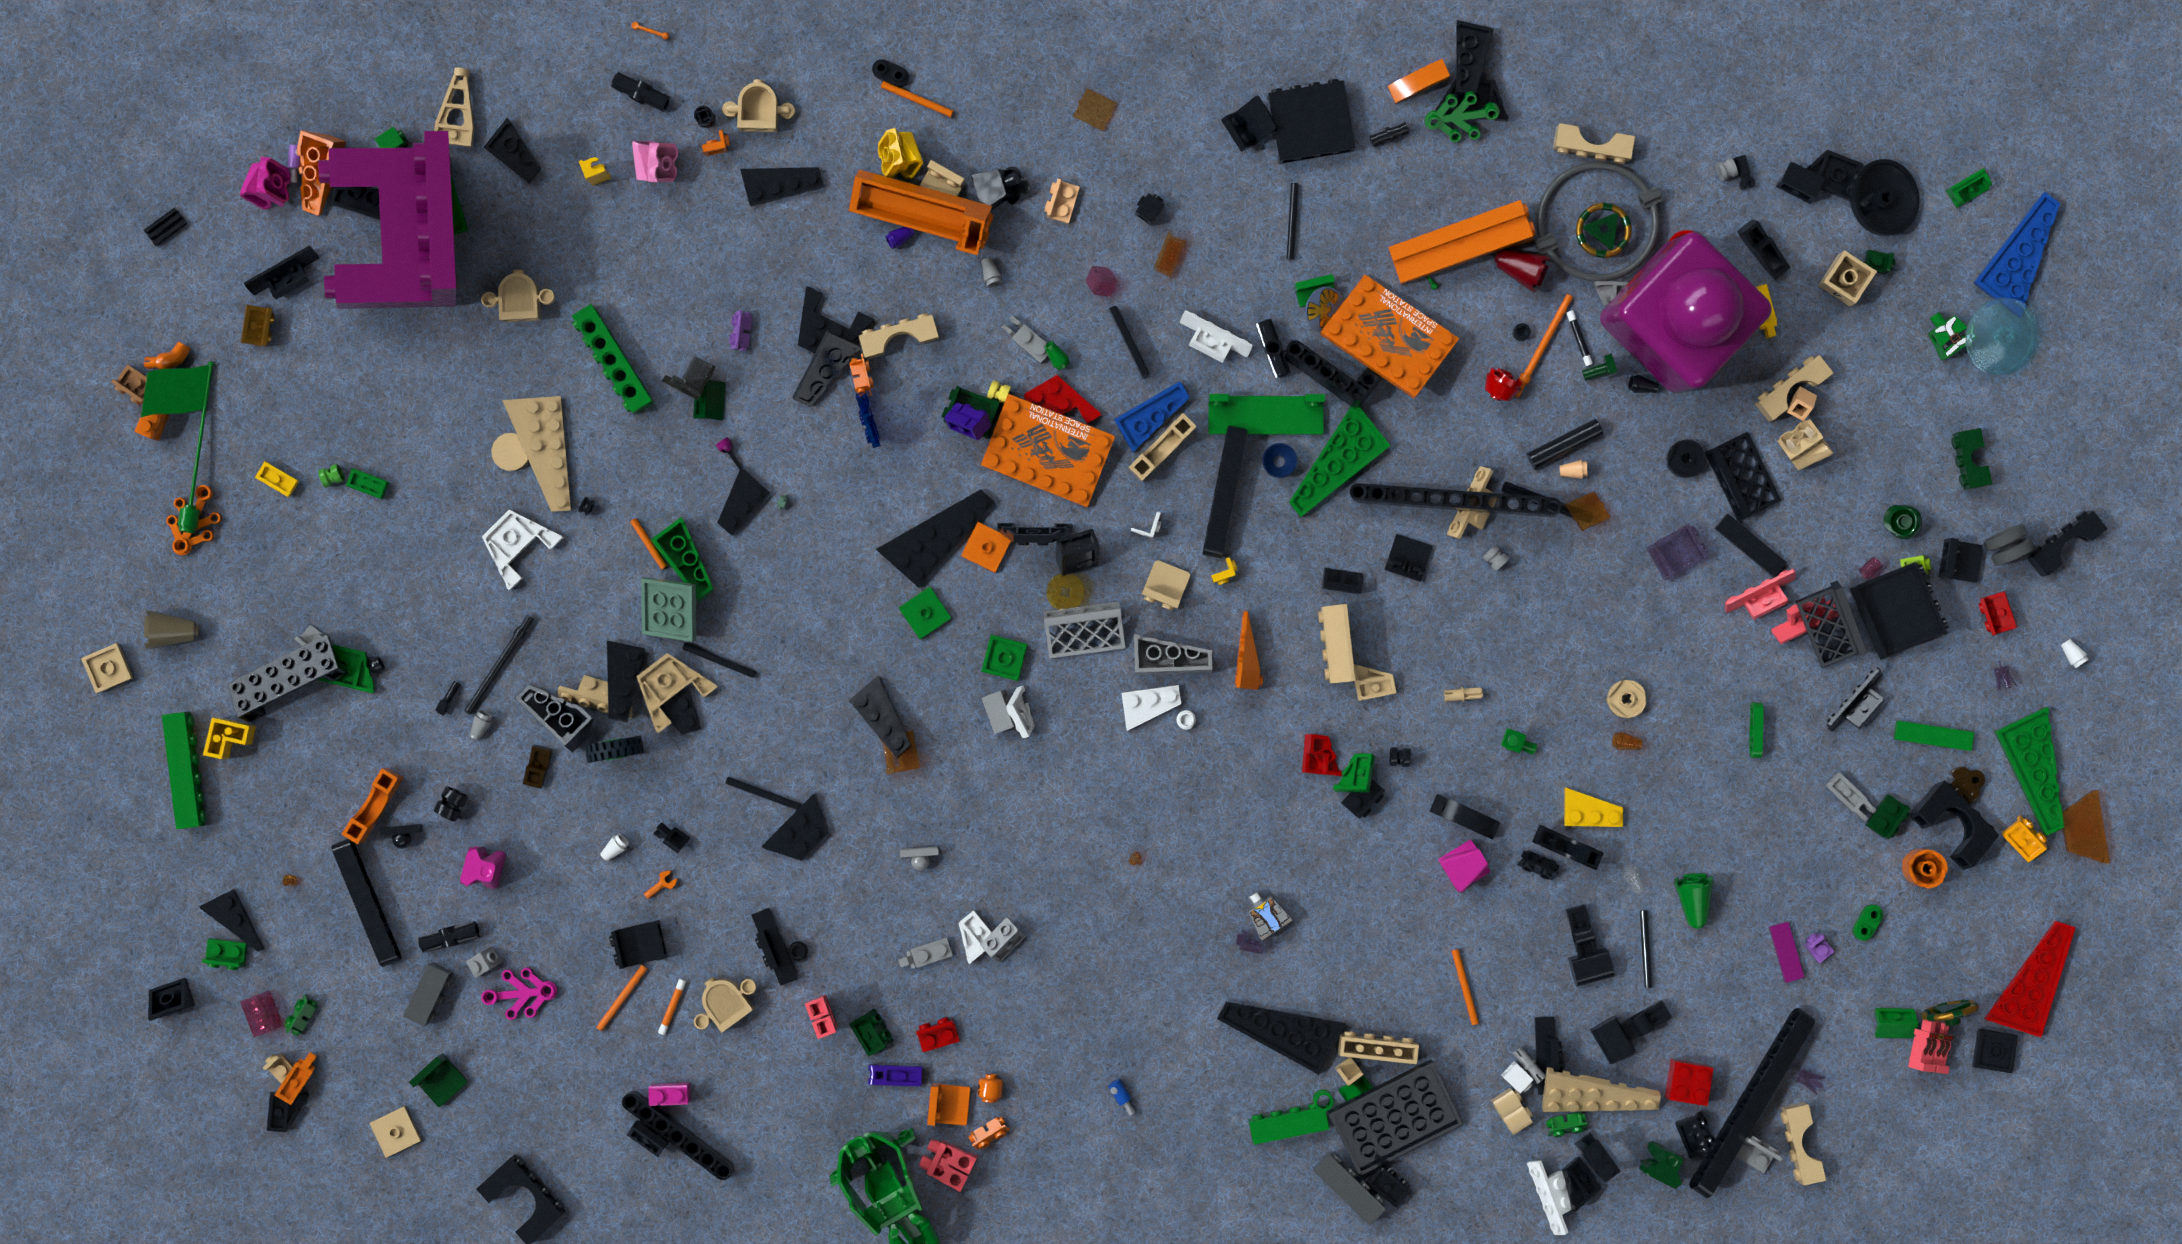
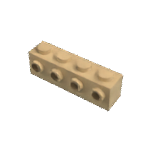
(1378, 1048)

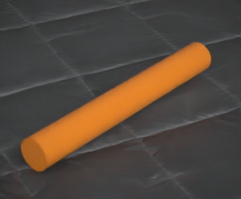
(648, 543)

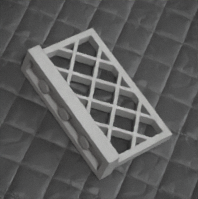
(1079, 615)

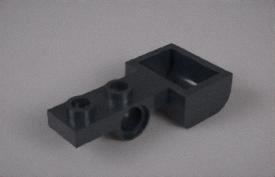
(1589, 963)
(1615, 1037)

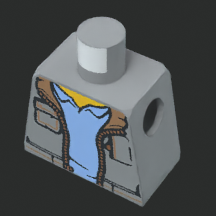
(1267, 915)

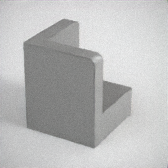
(309, 635)

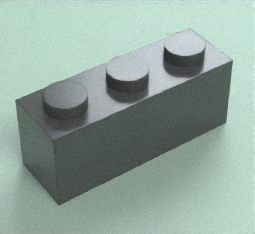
(429, 994)

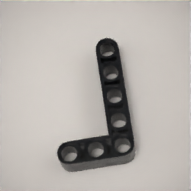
(1336, 375)

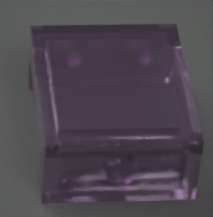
(1677, 551)

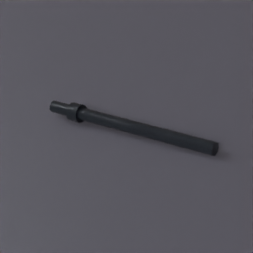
(519, 633)

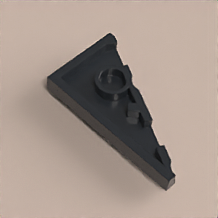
(231, 914)

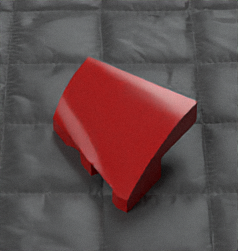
(1318, 756)

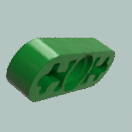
(1756, 730)

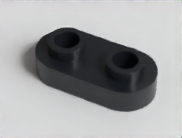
(890, 73)

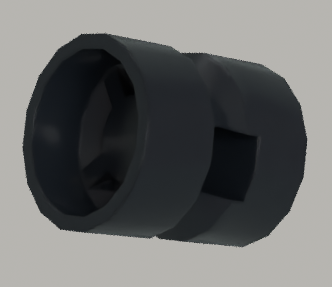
(450, 803)

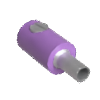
(293, 162)

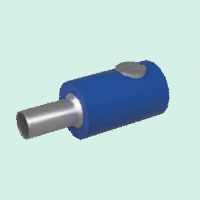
(1121, 1095)

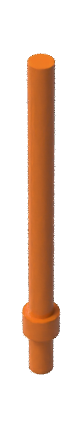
(1526, 376)

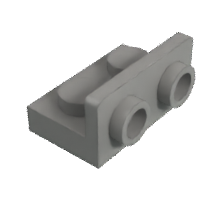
(1002, 940)

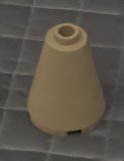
(168, 630)

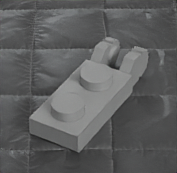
(1027, 340)
(1849, 795)

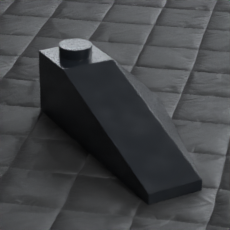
(563, 719)

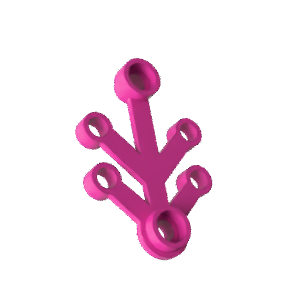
(522, 993)

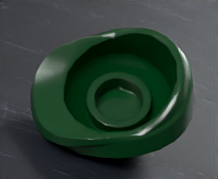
(1902, 521)

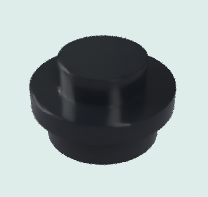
(798, 950)

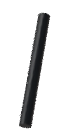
(1292, 221)
(719, 660)
(762, 793)
(1645, 949)

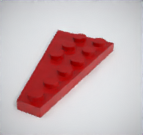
(2031, 991)

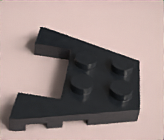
(814, 325)
(1038, 535)

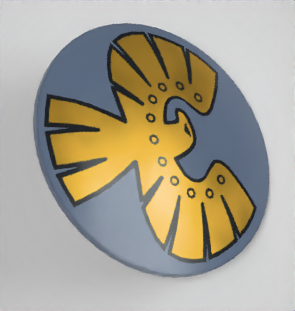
(1322, 306)

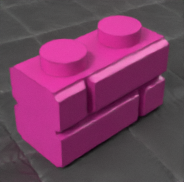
(669, 1094)

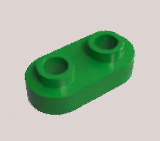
(1866, 921)

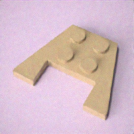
(663, 681)

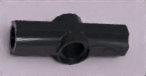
(640, 92)
(1269, 336)
(448, 936)

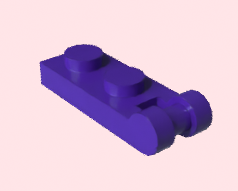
(895, 1075)

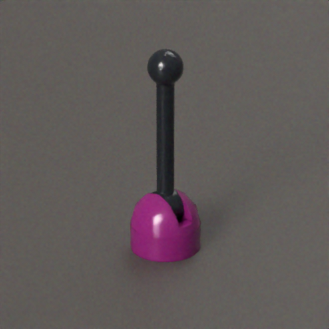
(725, 447)

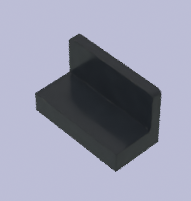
(1800, 182)

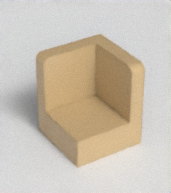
(1349, 1071)

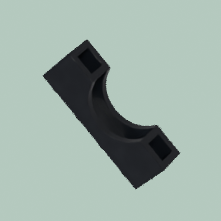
(2048, 557)

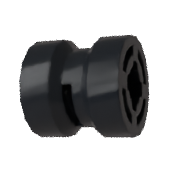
(705, 120)
(1399, 757)

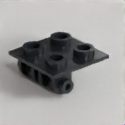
(1408, 557)

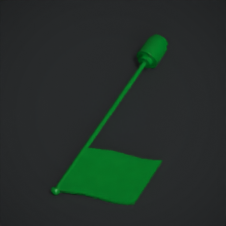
(179, 393)

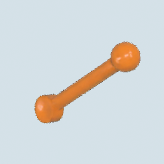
(636, 26)

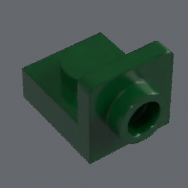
(1880, 261)

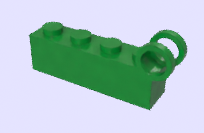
(1291, 1123)

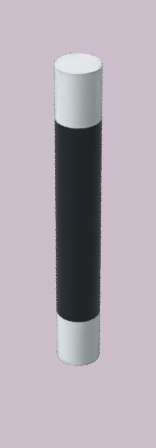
(1579, 338)

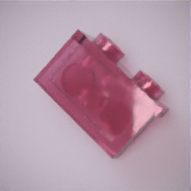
(261, 1013)

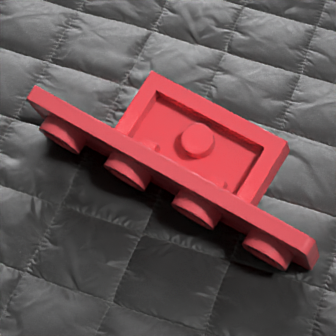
(1763, 597)
(1794, 626)

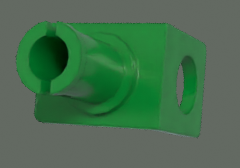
(1517, 742)

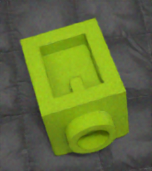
(1926, 562)

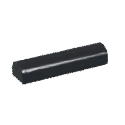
(1565, 444)

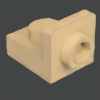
(278, 1066)

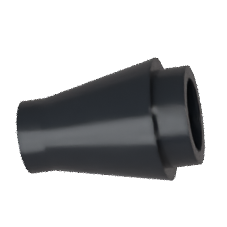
(1640, 384)

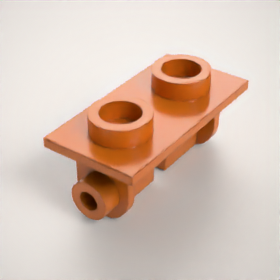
(861, 367)
(983, 1138)

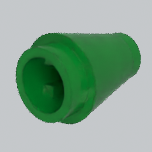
(1057, 356)

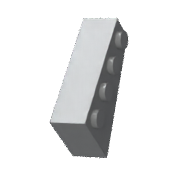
(1164, 657)

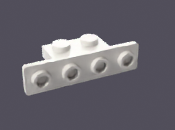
(1212, 339)
(1553, 1195)

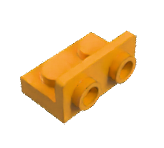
(2025, 838)

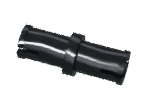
(1389, 134)

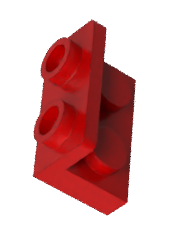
(937, 1035)

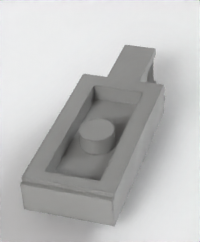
(927, 953)

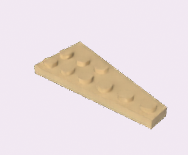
(1588, 1093)

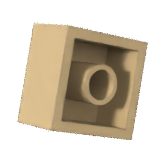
(1847, 278)

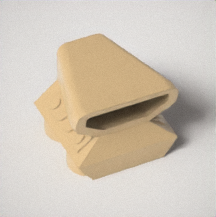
(1804, 445)

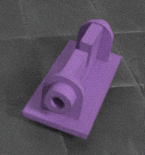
(740, 323)

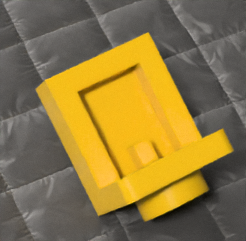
(1222, 577)

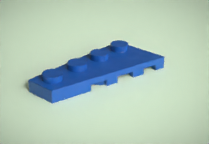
(1146, 417)

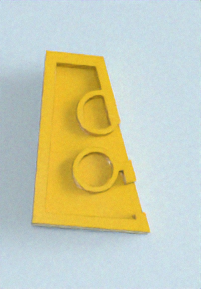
(1590, 811)

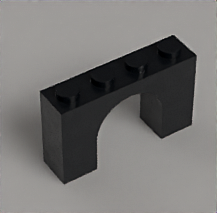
(1977, 832)
(515, 1173)

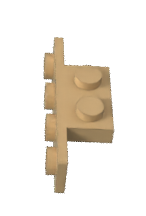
(1475, 519)
(590, 693)

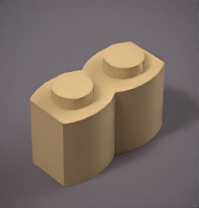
(1512, 1111)

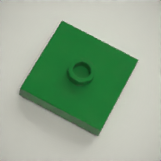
(924, 612)
(1004, 657)

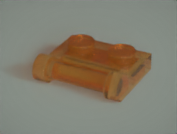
(907, 761)

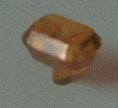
(1135, 858)
(289, 880)

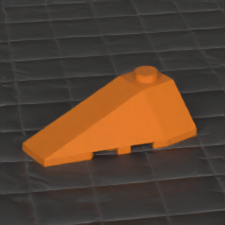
(312, 148)
(1248, 667)

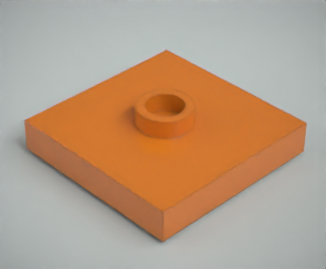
(986, 547)

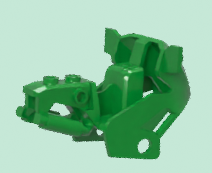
(891, 1203)

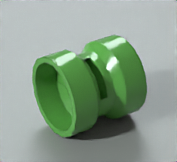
(331, 475)

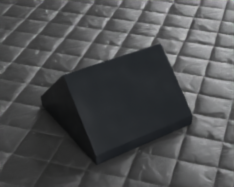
(169, 999)

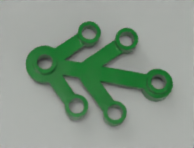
(1458, 116)

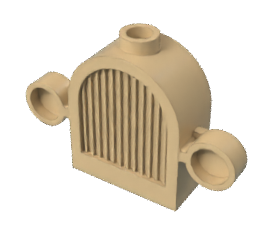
(758, 108)
(518, 298)
(725, 1002)

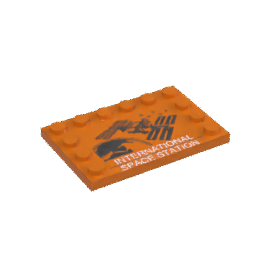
(1389, 336)
(1048, 450)

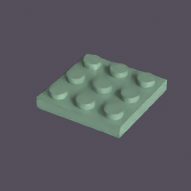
(668, 609)

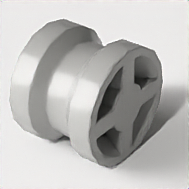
(1726, 169)

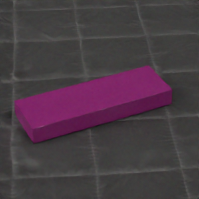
(1786, 952)

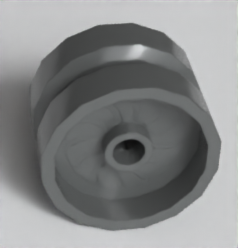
(2009, 546)

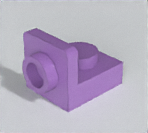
(1818, 947)

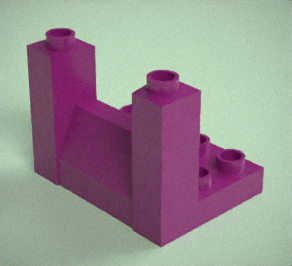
(413, 224)

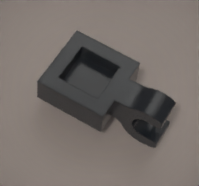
(673, 838)

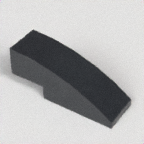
(1763, 248)

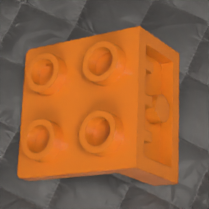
(948, 1104)

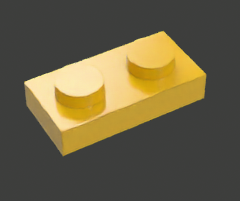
(277, 479)

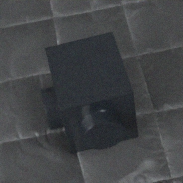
(1149, 208)

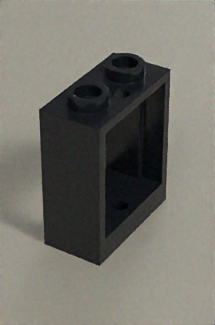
(1077, 550)

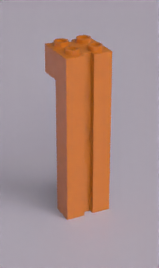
(922, 210)
(1462, 242)

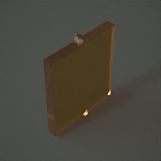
(1094, 109)
(1588, 511)

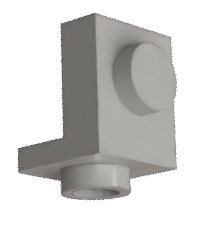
(483, 961)

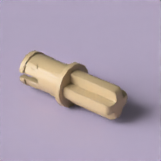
(1463, 694)

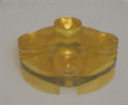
(1067, 581)

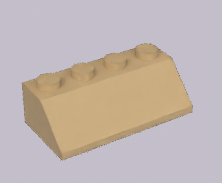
(1337, 644)

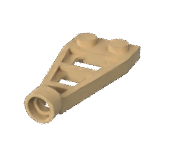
(463, 134)

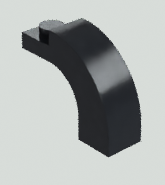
(1465, 816)
(1567, 847)

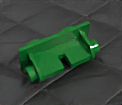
(302, 1008)
(1574, 1124)

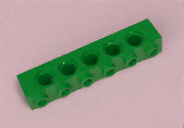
(581, 321)

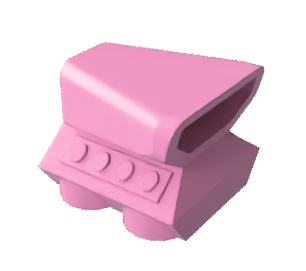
(655, 161)

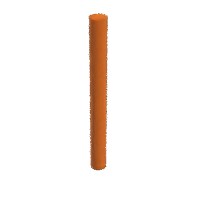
(917, 99)
(1465, 986)
(622, 997)

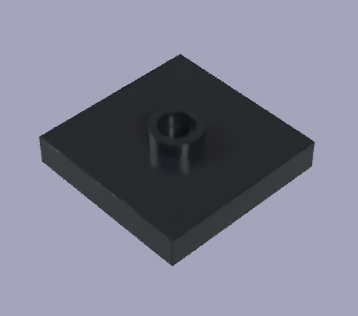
(1995, 1050)

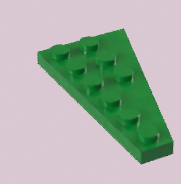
(1346, 452)

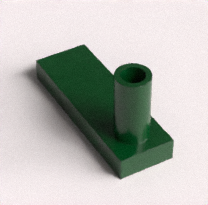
(1607, 367)

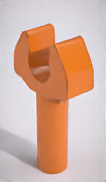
(661, 884)

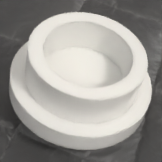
(1186, 719)

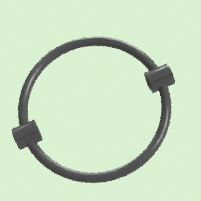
(1648, 199)

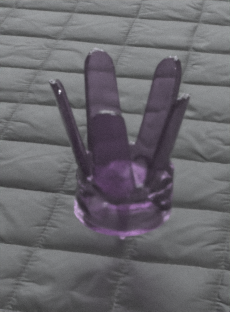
(2004, 671)
(1809, 1080)

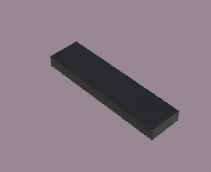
(1129, 342)
(1750, 545)

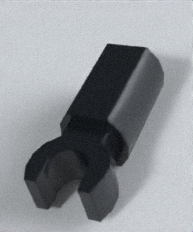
(1743, 171)

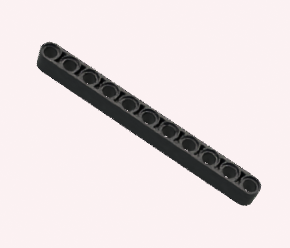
(1464, 505)
(1752, 1103)

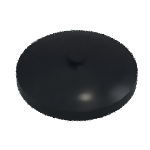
(1884, 197)

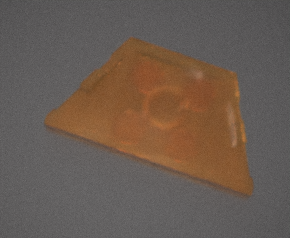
(2085, 828)

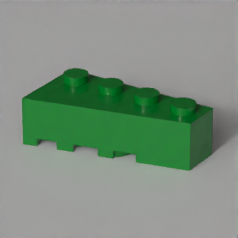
(680, 553)

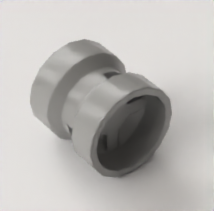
(1494, 556)

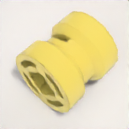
(998, 391)

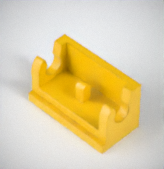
(594, 174)

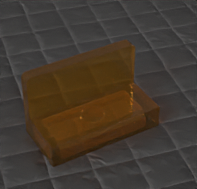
(1169, 255)

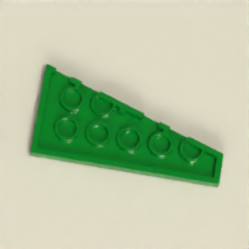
(2033, 761)

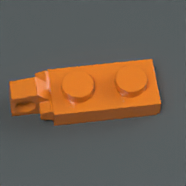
(296, 1079)

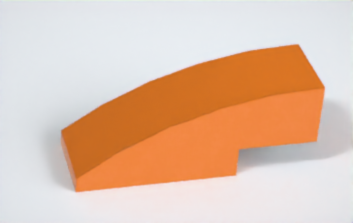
(1419, 81)

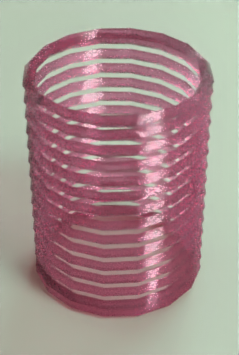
(1872, 562)

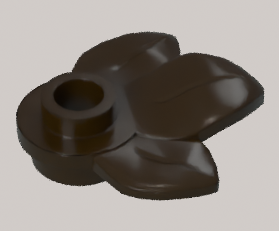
(1963, 783)

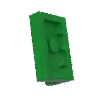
(225, 953)

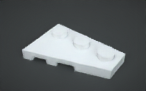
(1149, 703)

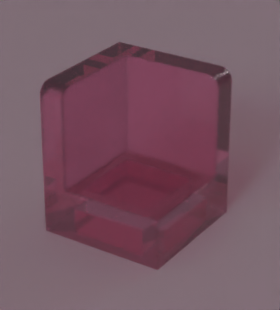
(1101, 281)

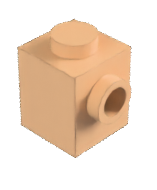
(1801, 403)

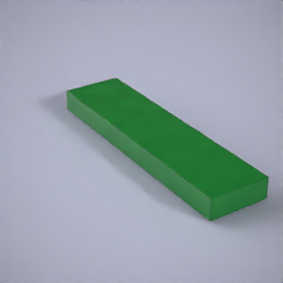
(1933, 735)

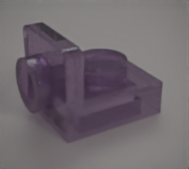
(1251, 945)

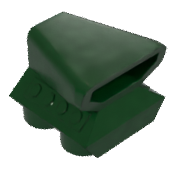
(1663, 1164)

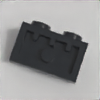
(1360, 802)
(1695, 1135)
(647, 1138)

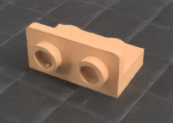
(1062, 201)

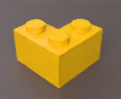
(223, 734)

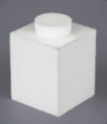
(1517, 1077)

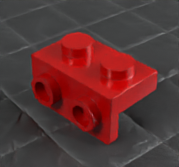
(1998, 613)

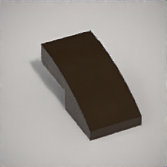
(538, 766)

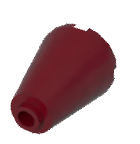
(1523, 267)

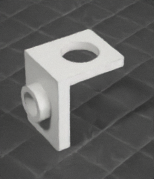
(1155, 528)

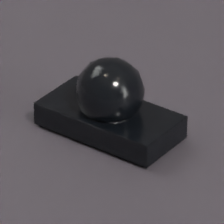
(401, 836)

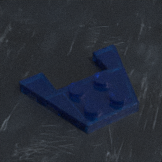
(867, 419)

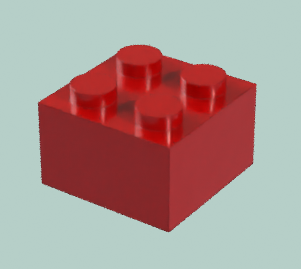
(1689, 1082)

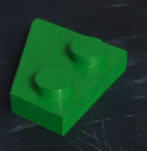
(1357, 774)

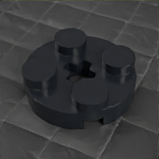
(1681, 448)

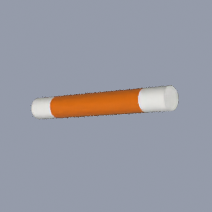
(672, 1006)

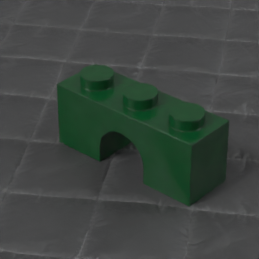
(1971, 475)

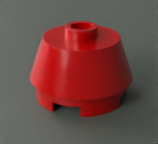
(1502, 384)

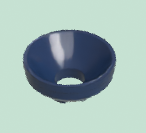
(1287, 453)

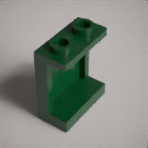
(976, 401)

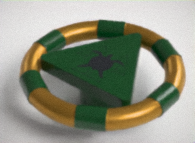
(1603, 230)
(1950, 1011)

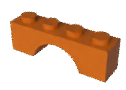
(368, 815)

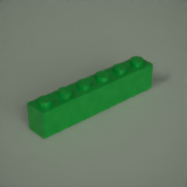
(183, 770)

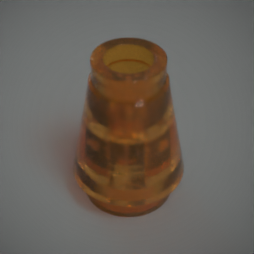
(1624, 741)

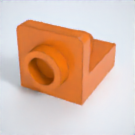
(716, 147)

